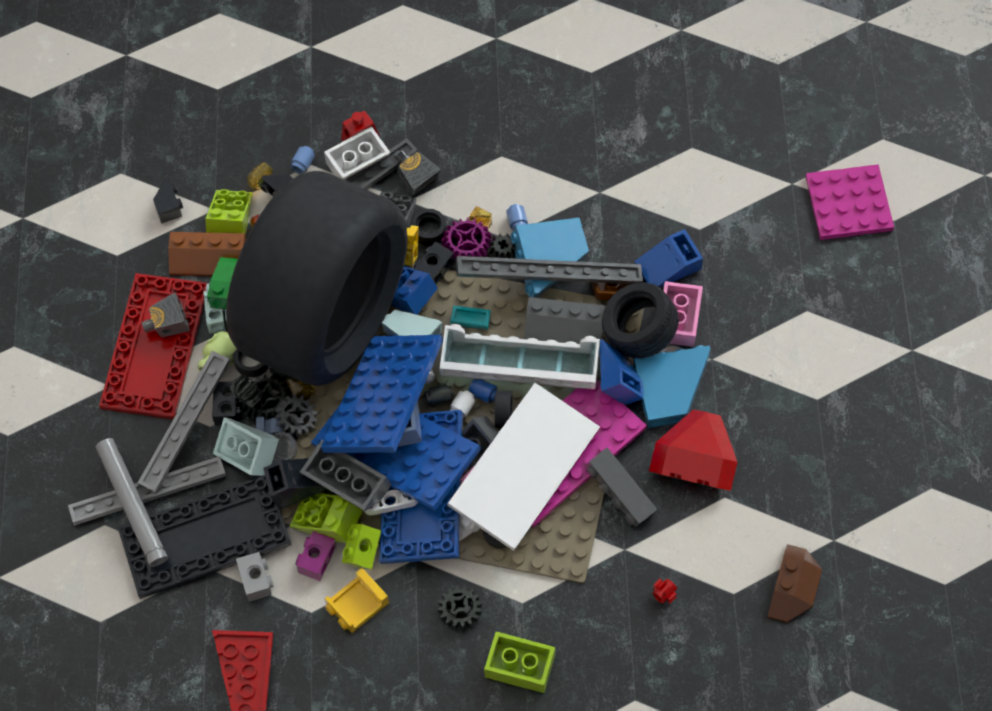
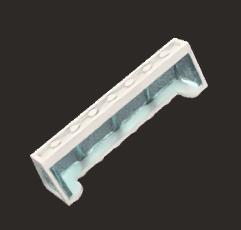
(519, 359)

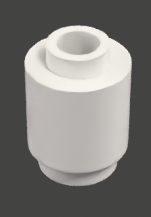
(463, 401)

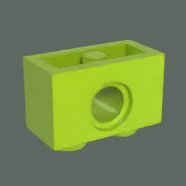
(368, 540)

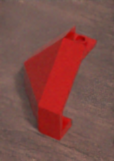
(696, 451)

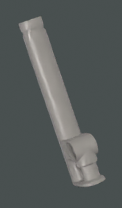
(131, 502)

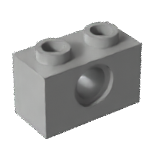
(258, 587)

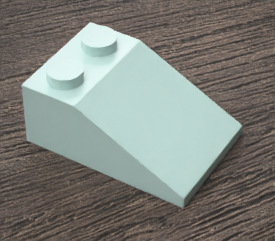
(245, 447)

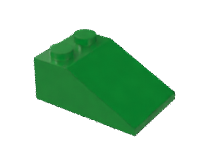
(220, 283)

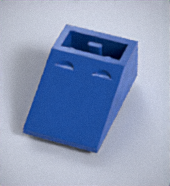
(670, 260)
(413, 291)
(619, 376)

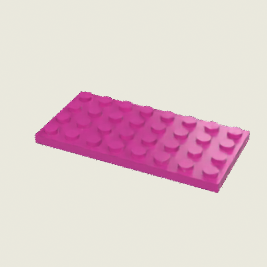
(617, 430)

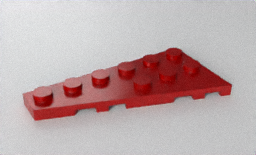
(245, 667)

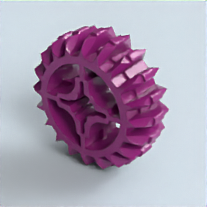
(465, 234)

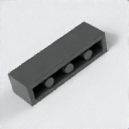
(620, 487)

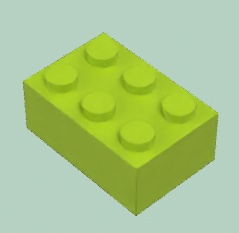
(519, 662)

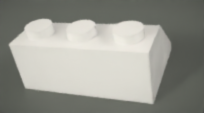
(356, 154)

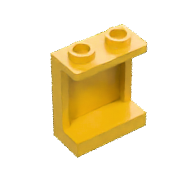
(357, 601)

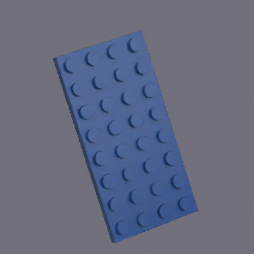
(382, 394)
(422, 469)

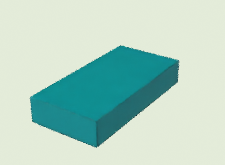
(470, 317)

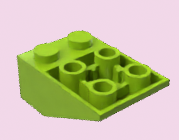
(229, 212)
(326, 515)

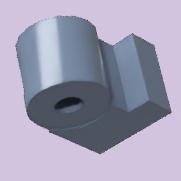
(269, 426)

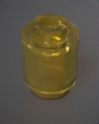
(257, 173)

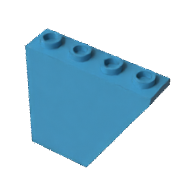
(549, 241)
(670, 383)

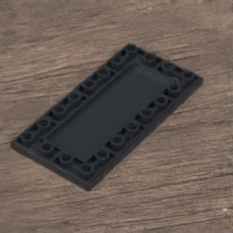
(207, 536)

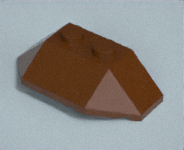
(795, 585)

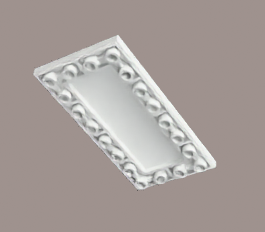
(523, 466)

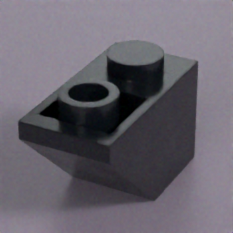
(273, 183)
(166, 203)

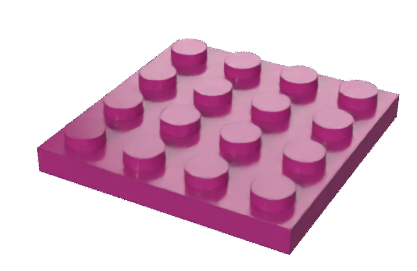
(849, 202)

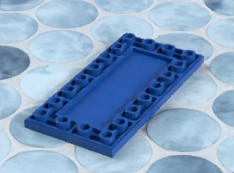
(420, 531)

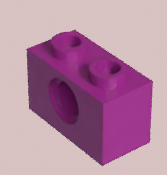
(316, 566)

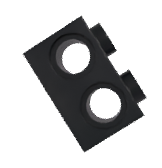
(222, 403)

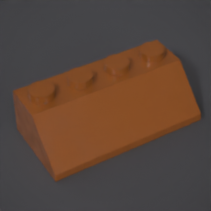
(199, 252)

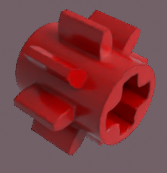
(664, 591)

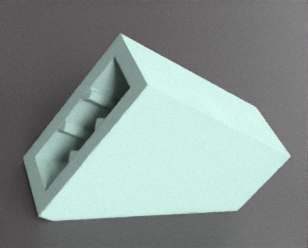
(404, 324)

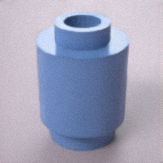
(302, 159)
(516, 216)

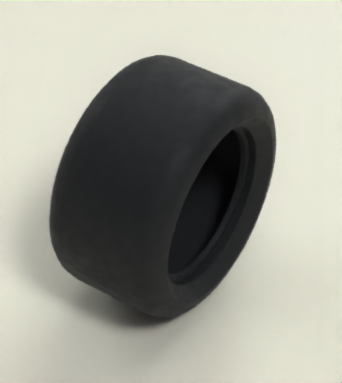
(316, 277)

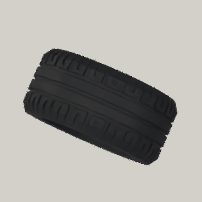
(654, 336)

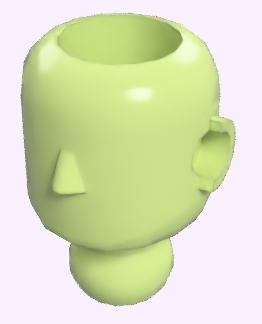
(220, 344)

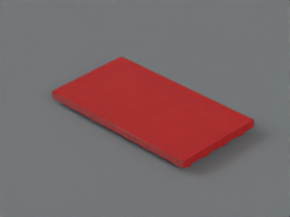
(149, 369)

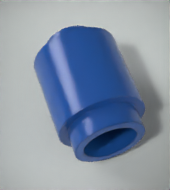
(483, 390)

